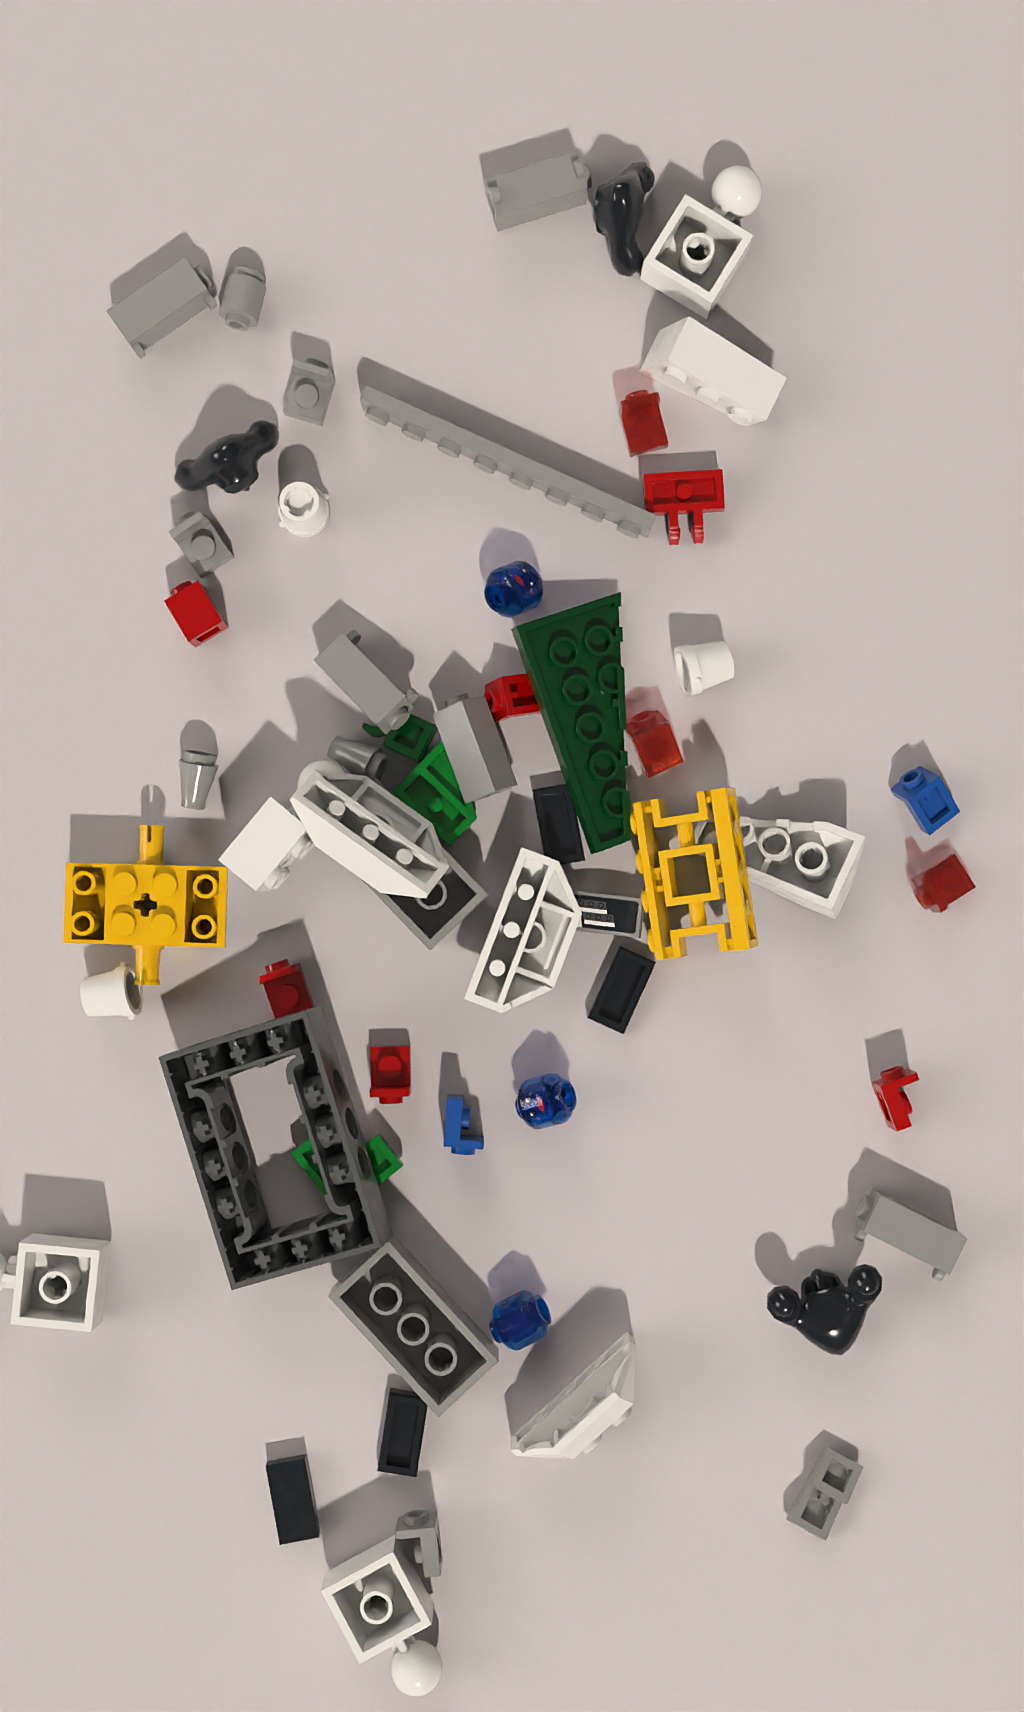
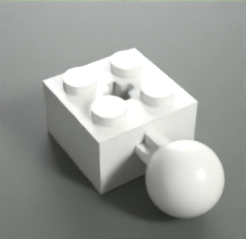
(707, 234)
(272, 840)
(41, 1299)
(379, 1624)

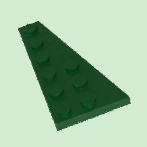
(581, 697)

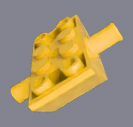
(108, 905)

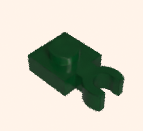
(408, 740)

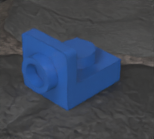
(926, 799)
(456, 1119)

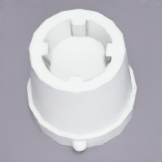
(303, 509)
(703, 666)
(112, 993)

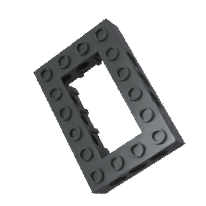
(223, 1167)

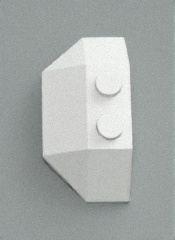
(371, 833)
(526, 936)
(583, 1408)

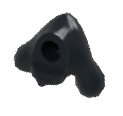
(618, 214)
(229, 460)
(828, 1310)

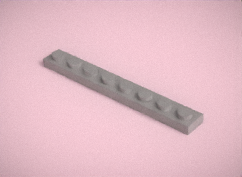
(491, 457)

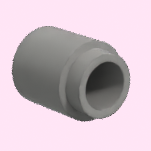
(243, 298)

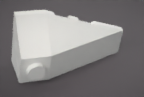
(797, 859)

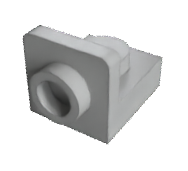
(309, 391)
(200, 543)
(428, 1544)

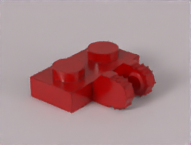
(684, 494)

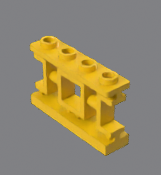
(725, 869)

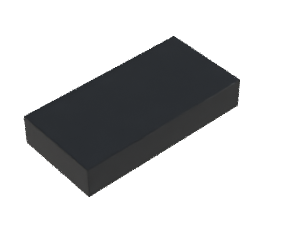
(558, 824)
(621, 989)
(402, 1433)
(293, 1499)

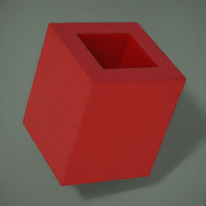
(195, 612)

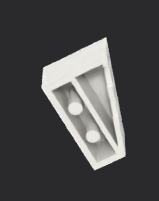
(713, 371)

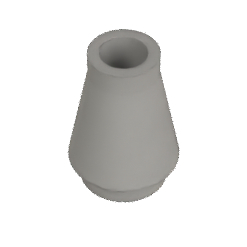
(359, 757)
(196, 778)

